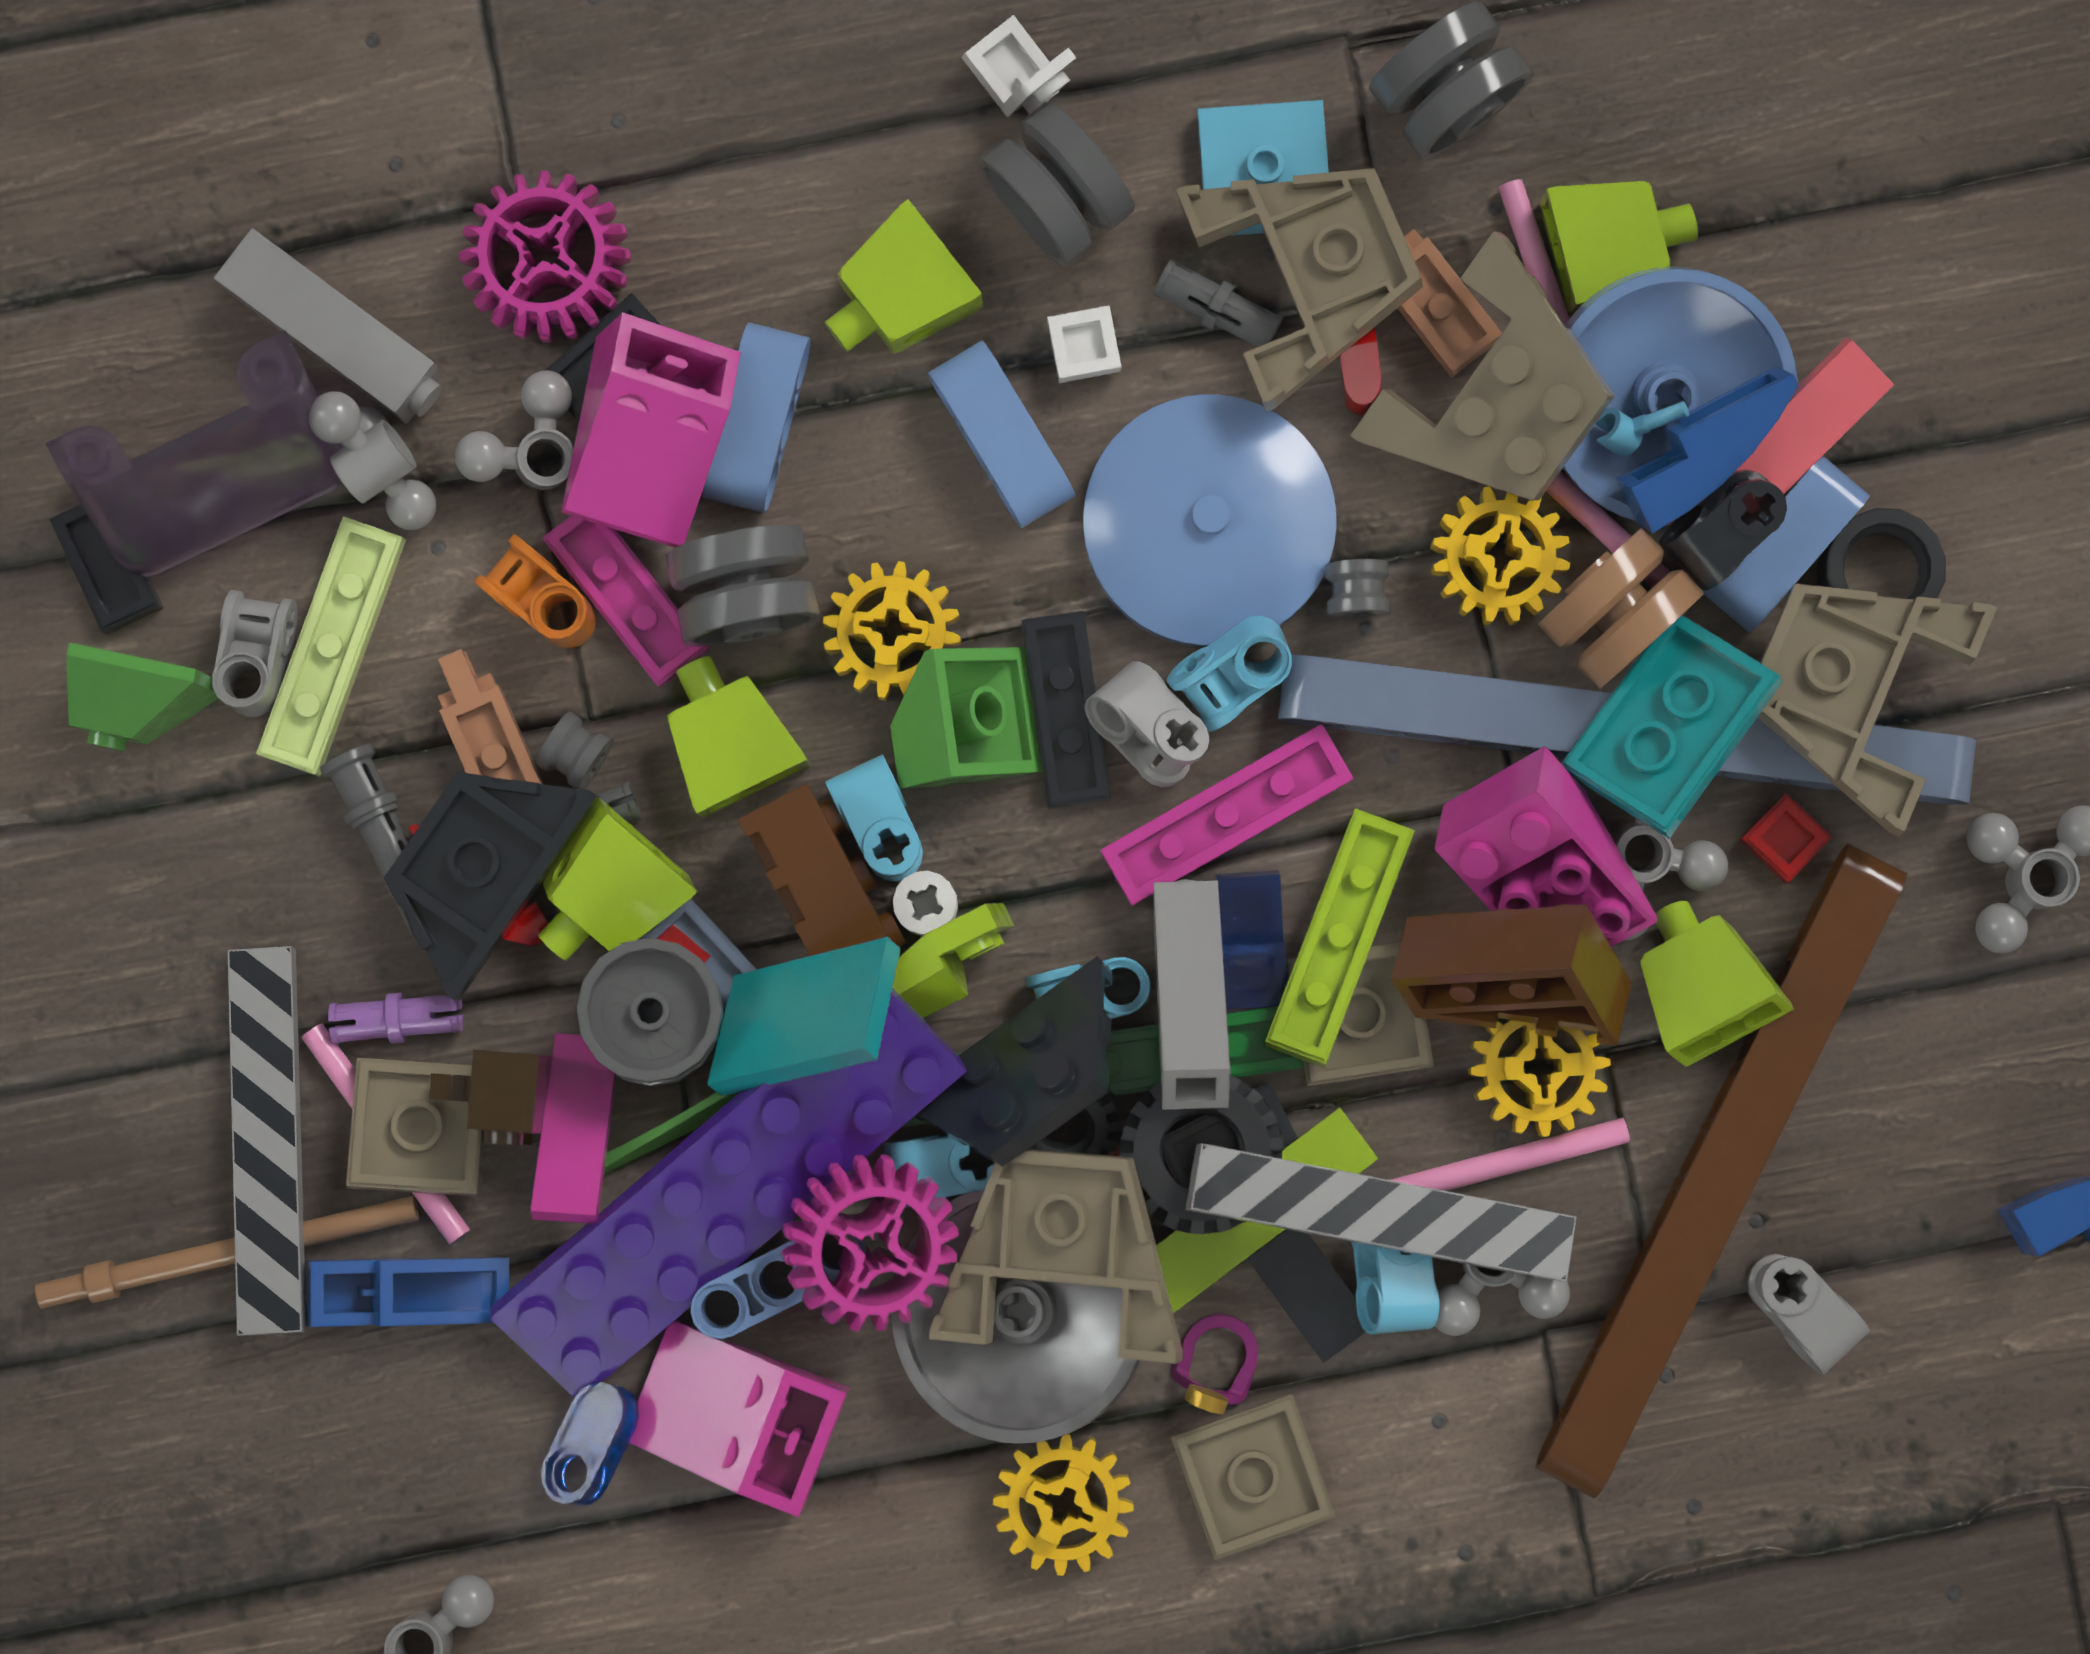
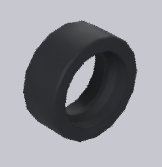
(1900, 524)

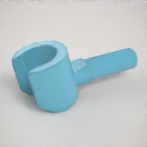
(1627, 433)

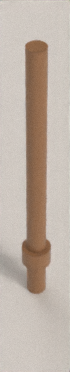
(106, 1280)

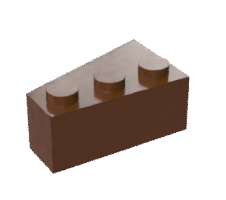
(814, 875)
(1514, 966)

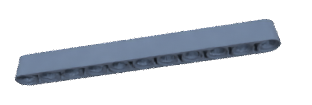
(1536, 715)

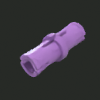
(394, 1018)

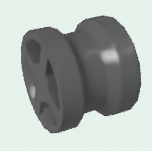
(1357, 588)
(574, 751)

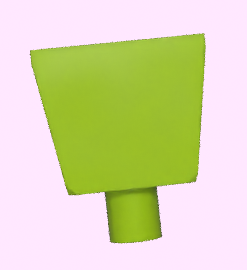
(1608, 234)
(902, 286)
(728, 739)
(610, 885)
(1706, 985)

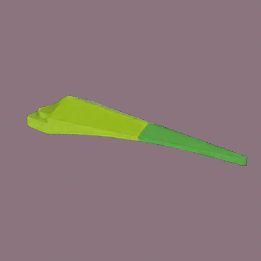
(926, 977)

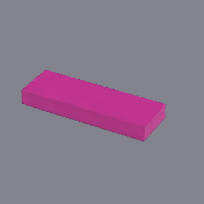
(624, 595)
(573, 1134)

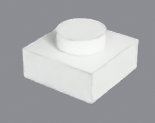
(1084, 344)

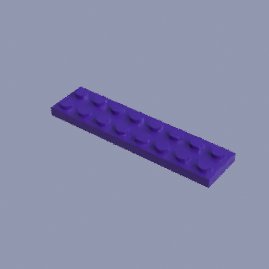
(715, 1203)

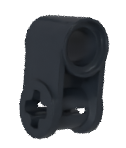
(1720, 531)

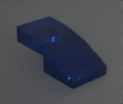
(1252, 938)

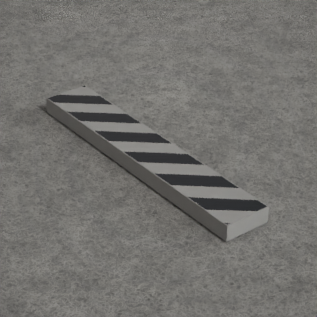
(266, 1141)
(1380, 1212)

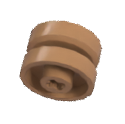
(1619, 607)

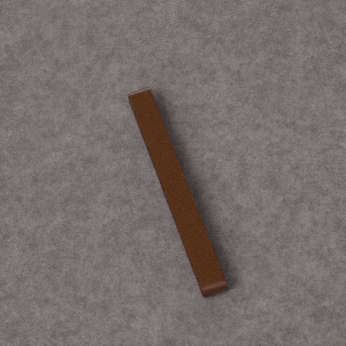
(1719, 1174)

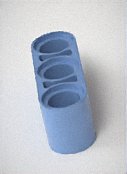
(759, 418)
(1001, 434)
(1816, 513)
(753, 1297)

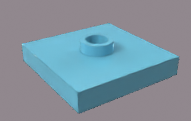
(1261, 144)

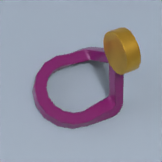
(1199, 1395)

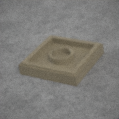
(1378, 1028)
(404, 1137)
(1253, 1476)

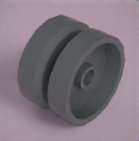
(1451, 80)
(1056, 184)
(742, 585)
(639, 975)

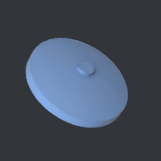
(1661, 343)
(1208, 518)

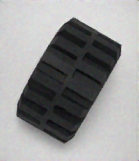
(1144, 1138)

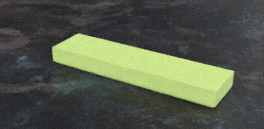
(331, 646)

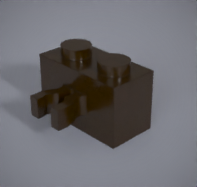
(503, 1094)

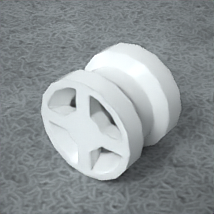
(926, 905)

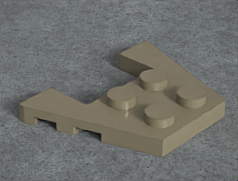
(1334, 252)
(1520, 406)
(1836, 668)
(1063, 1223)

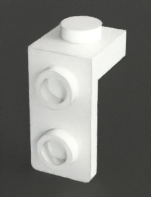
(1016, 69)

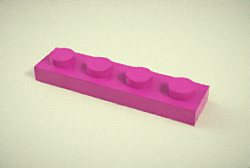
(1227, 814)

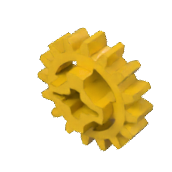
(1471, 550)
(894, 604)
(1540, 1098)
(1051, 1529)

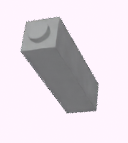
(331, 327)
(1190, 995)

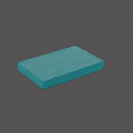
(1671, 724)
(804, 1017)

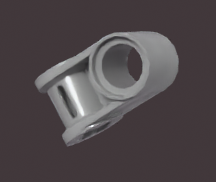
(253, 638)
(1145, 721)
(1812, 1317)

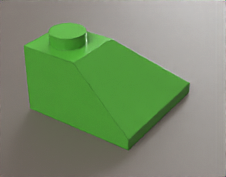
(130, 696)
(966, 719)

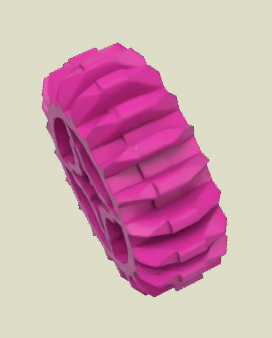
(555, 235)
(849, 1291)

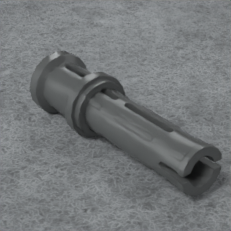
(369, 807)

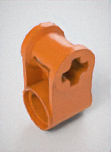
(531, 588)

